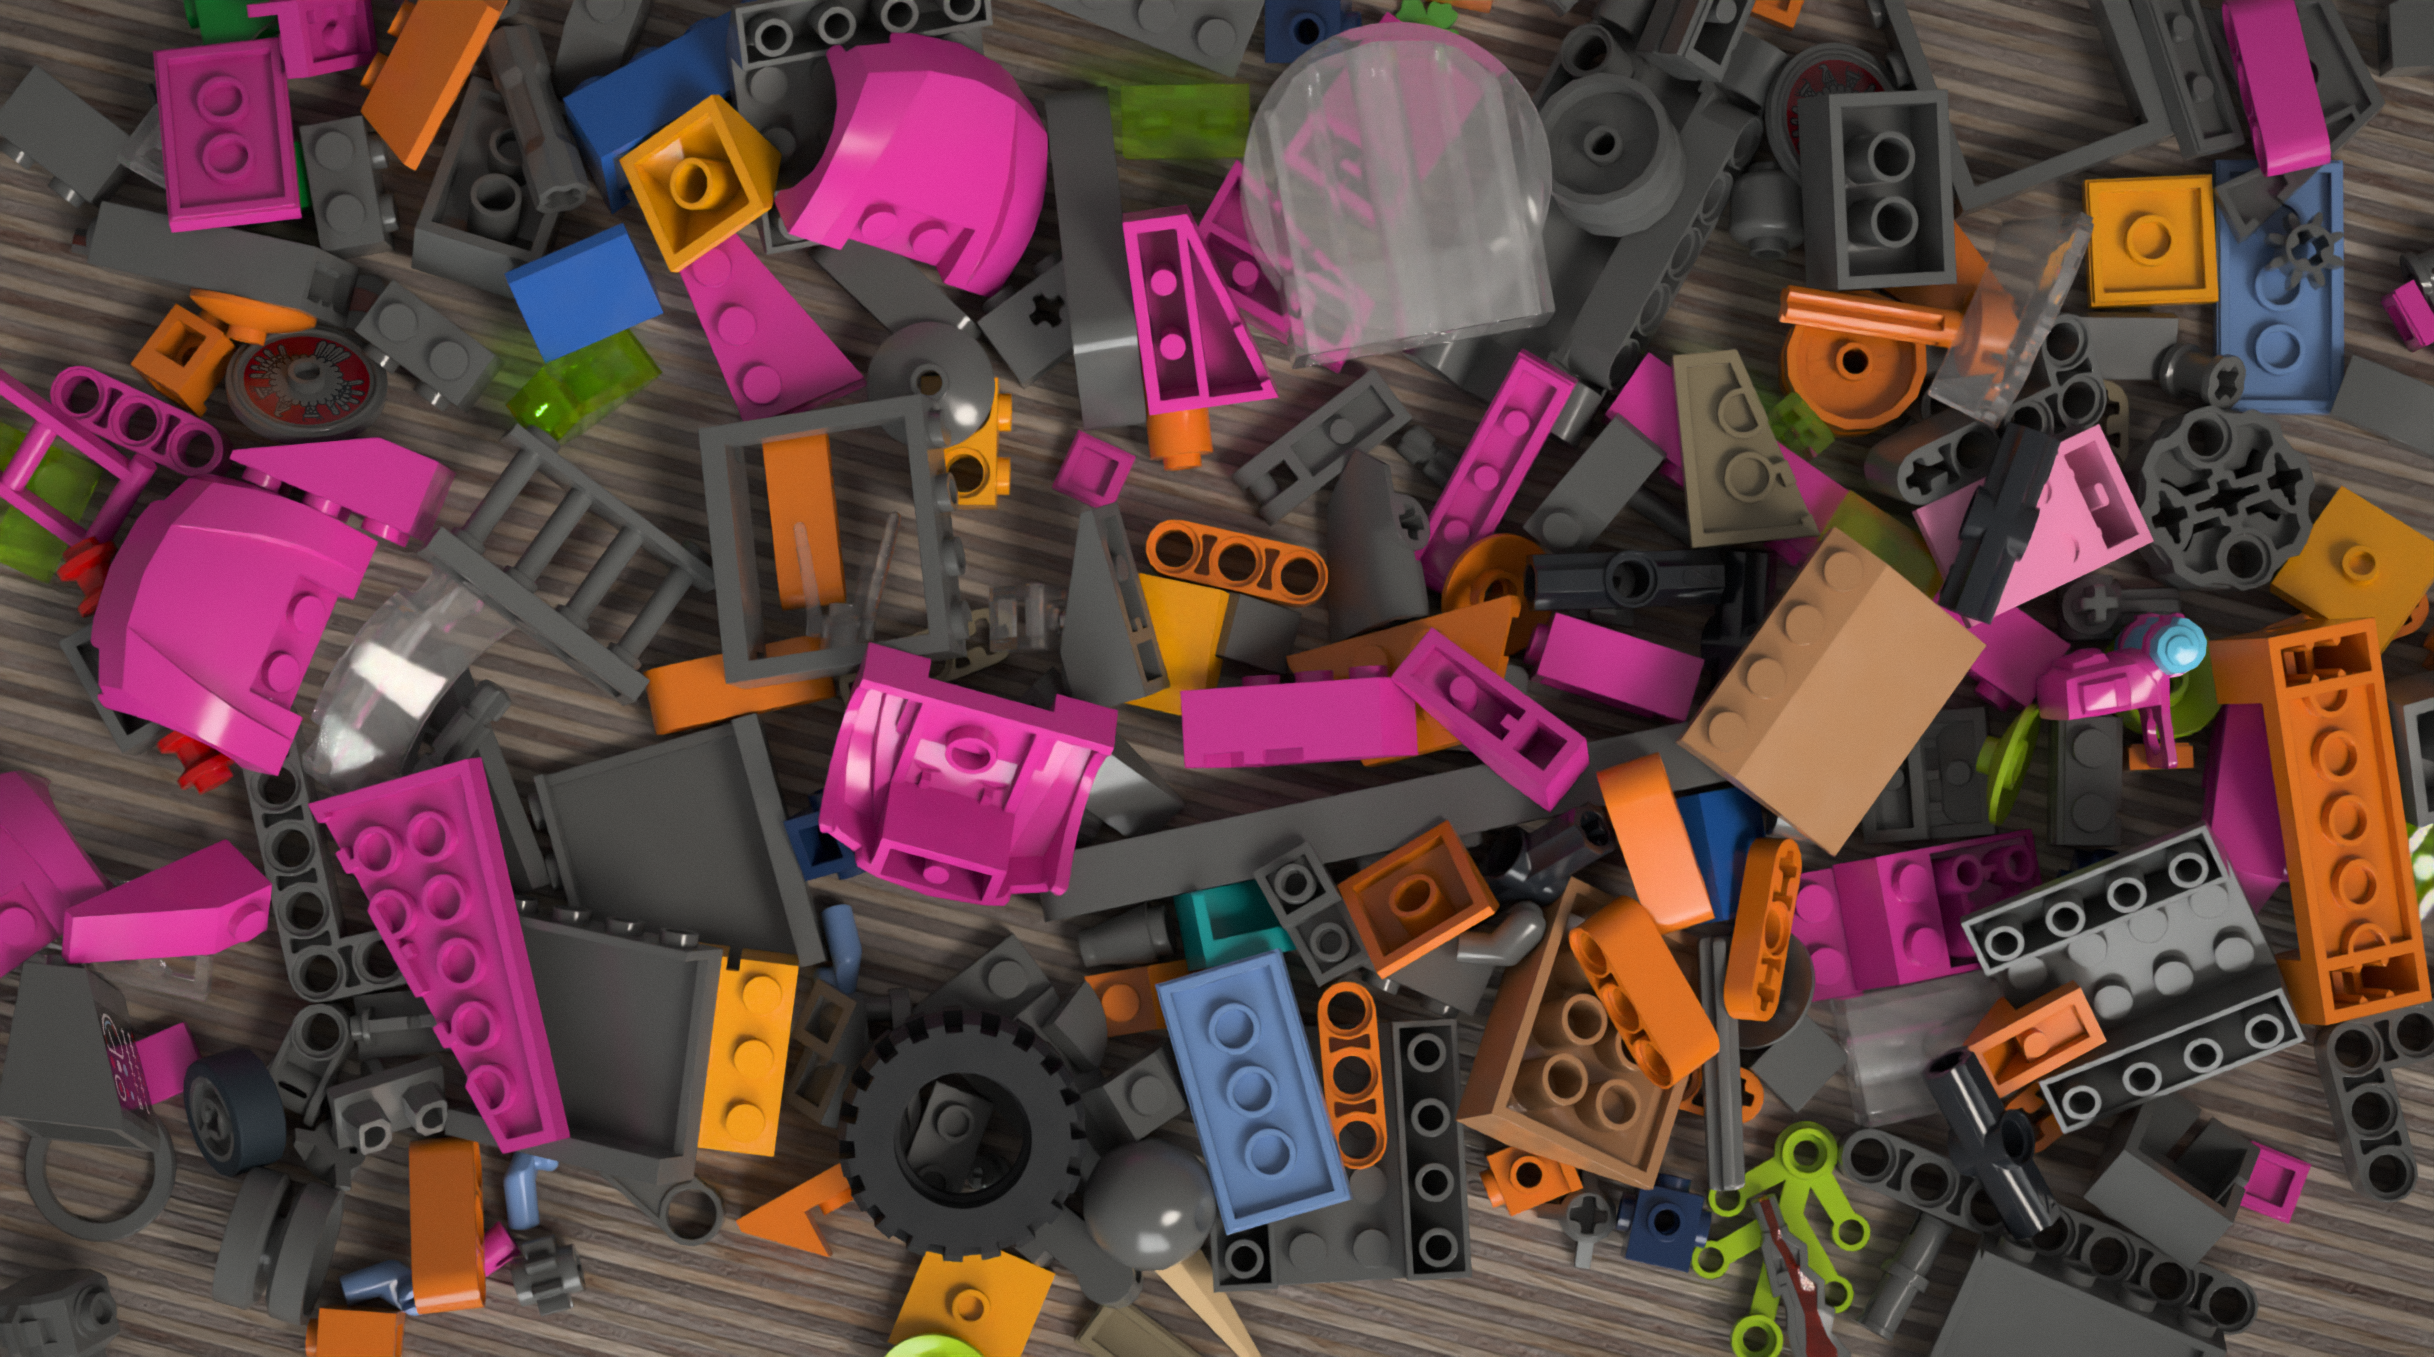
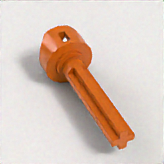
(1870, 316)

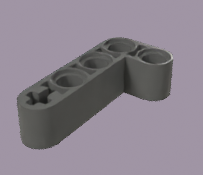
(1922, 459)

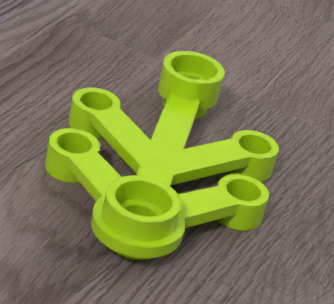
(1792, 1203)

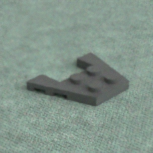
(2346, 98)

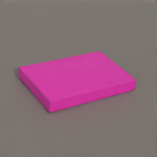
(226, 135)

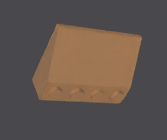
(1831, 691)
(1557, 1069)

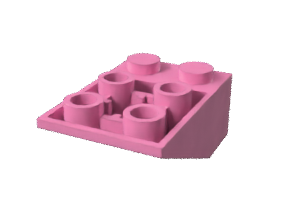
(2081, 523)

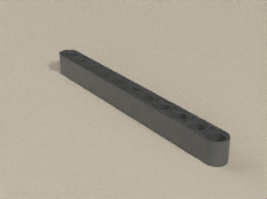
(1341, 827)

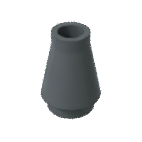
(1132, 937)

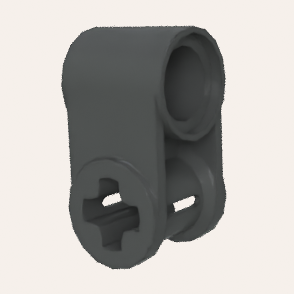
(308, 1064)

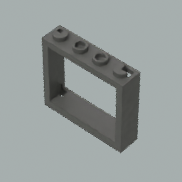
(2131, 65)
(734, 548)

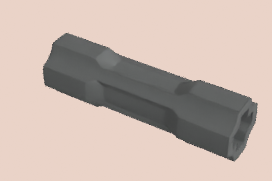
(549, 157)

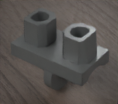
(388, 1101)

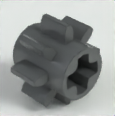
(2303, 234)
(547, 1275)

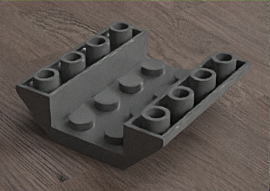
(786, 83)
(2163, 961)
(1404, 1209)

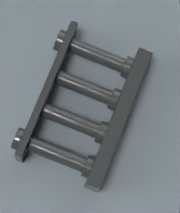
(513, 589)

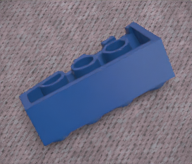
(640, 99)

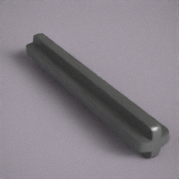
(1721, 1072)

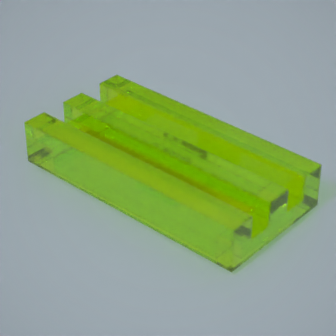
(1799, 428)

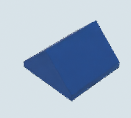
(584, 292)
(1721, 832)

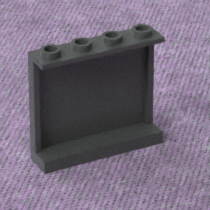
(684, 842)
(625, 1038)
(2041, 1307)

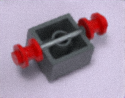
(203, 765)

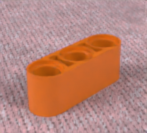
(804, 491)
(1268, 554)
(697, 696)
(1655, 843)
(1644, 991)
(1359, 1042)
(447, 1225)

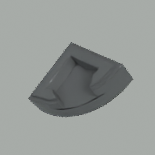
(1080, 1027)

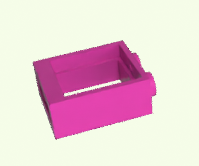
(1613, 668)

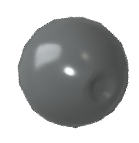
(1149, 1204)

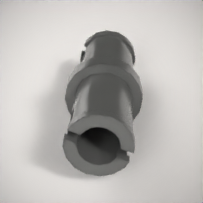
(1904, 1275)

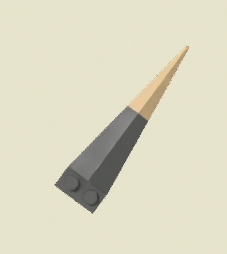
(1015, 985)

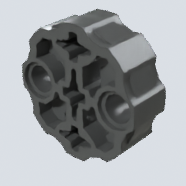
(2231, 442)

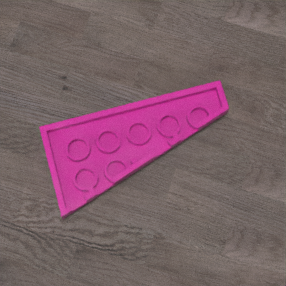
(452, 924)

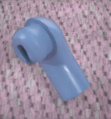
(843, 948)
(521, 1191)
(386, 1280)

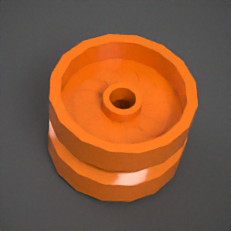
(1847, 401)

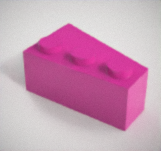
(1186, 319)

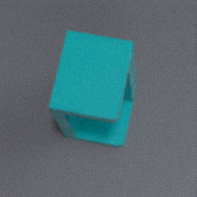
(1228, 925)

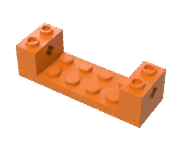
(2336, 813)

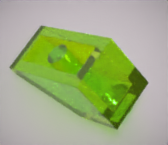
(584, 386)

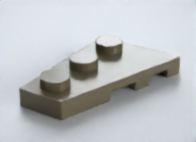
(1730, 461)

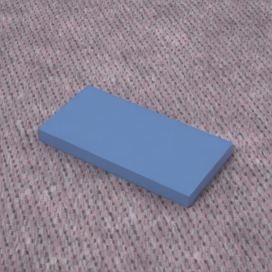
(2282, 336)
(1254, 1091)

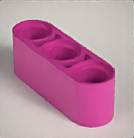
(2276, 85)
(118, 404)

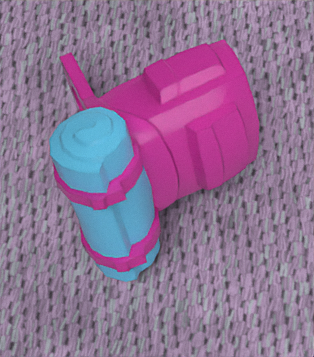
(2127, 679)

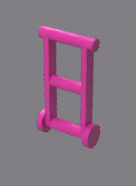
(49, 423)

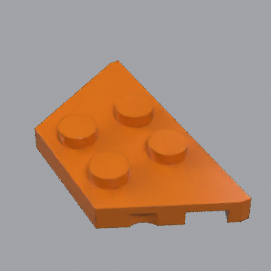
(1476, 629)

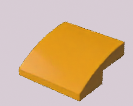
(1188, 632)

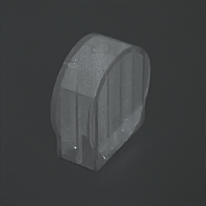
(1398, 195)

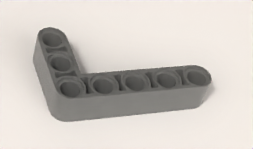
(1095, 258)
(315, 876)
(2373, 1075)

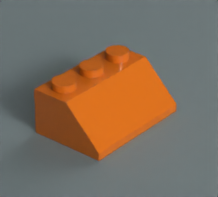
(425, 70)

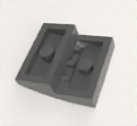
(1936, 785)

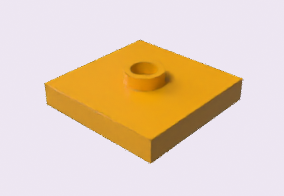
(2150, 241)
(2358, 567)
(977, 1300)

